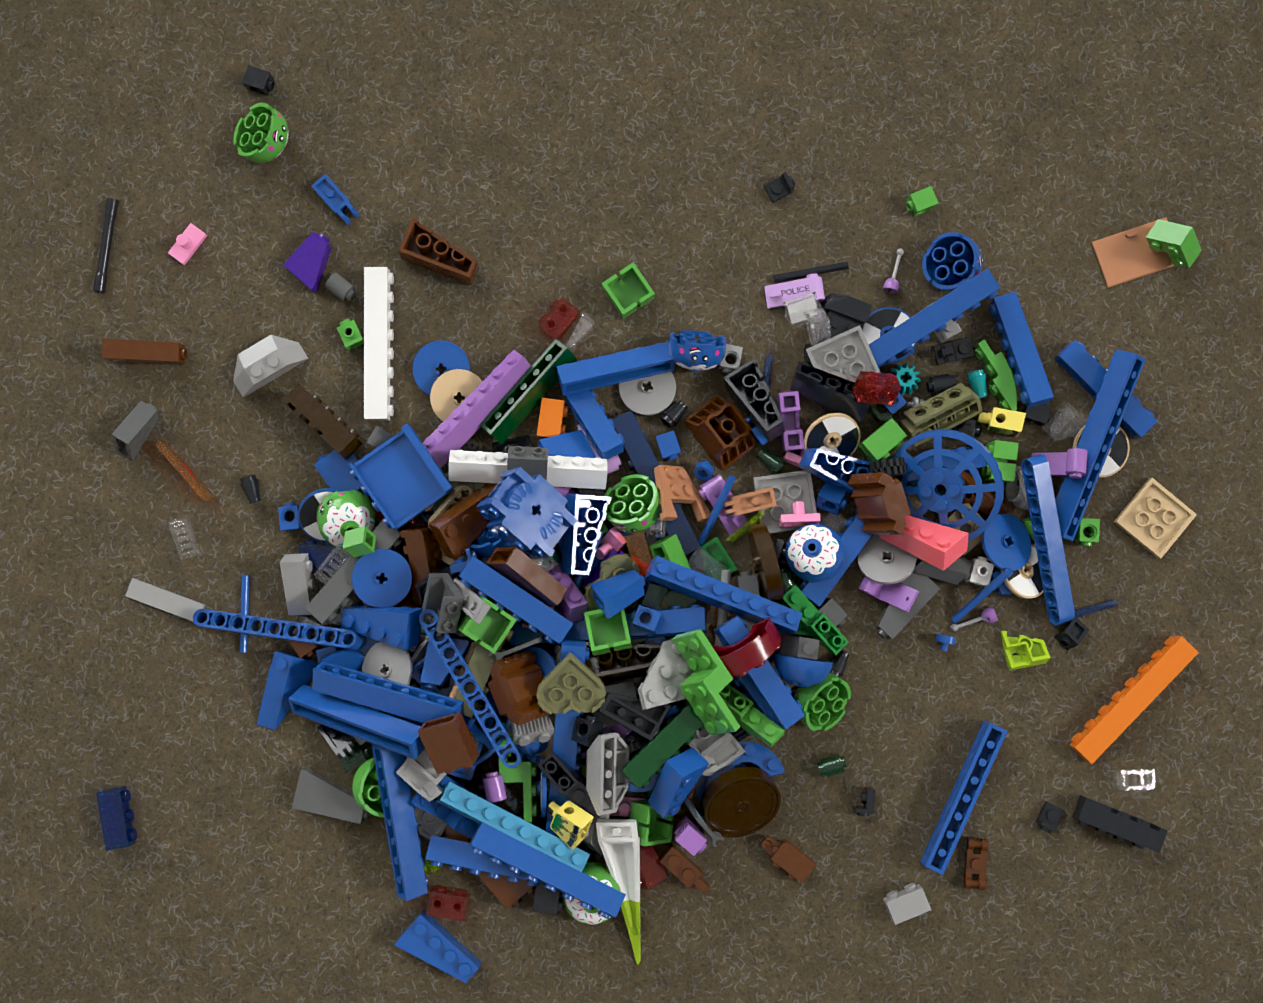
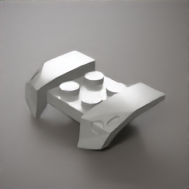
(716, 749)
(422, 776)

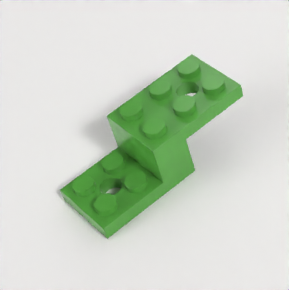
(705, 682)
(523, 773)

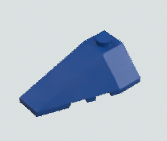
(284, 678)

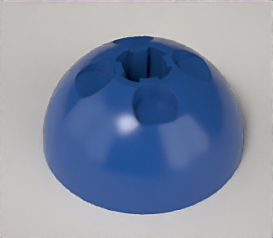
(802, 671)

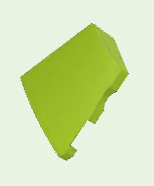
(1030, 651)

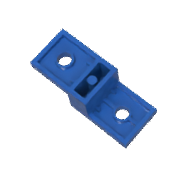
(452, 818)

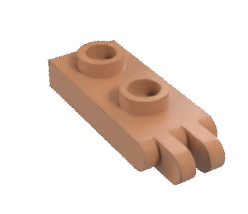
(751, 502)

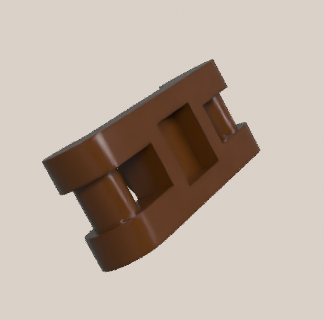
(975, 863)

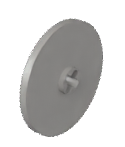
(653, 400)
(885, 571)
(384, 656)

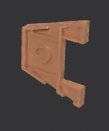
(677, 487)

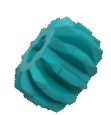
(910, 374)

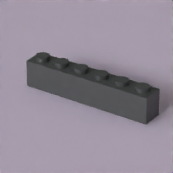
(339, 587)

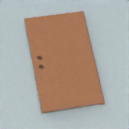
(1130, 257)

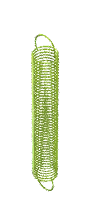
(742, 526)

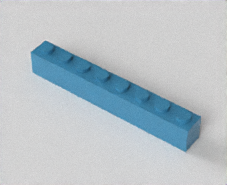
(496, 817)

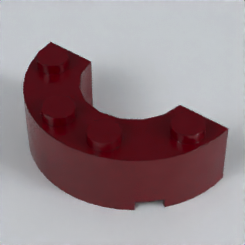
(750, 650)

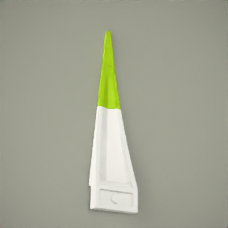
(622, 855)

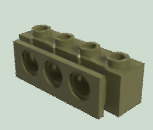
(945, 409)

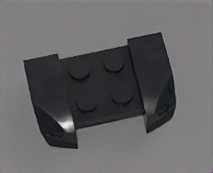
(843, 314)

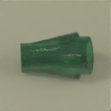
(772, 461)

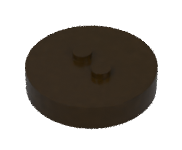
(765, 562)
(740, 802)

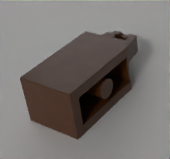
(789, 858)
(683, 868)

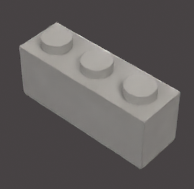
(297, 582)

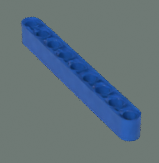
(1048, 539)
(268, 629)
(462, 681)

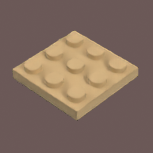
(1155, 518)

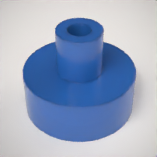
(703, 471)
(945, 641)

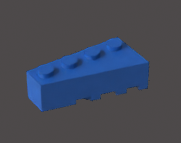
(833, 467)

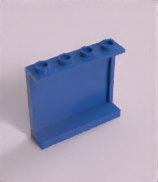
(401, 478)

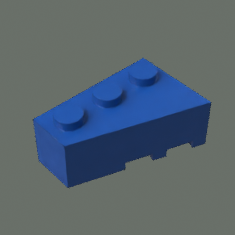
(676, 782)

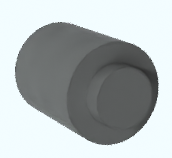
(340, 287)

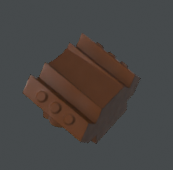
(721, 431)
(880, 503)
(516, 686)

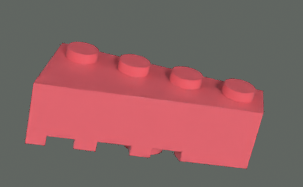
(930, 542)

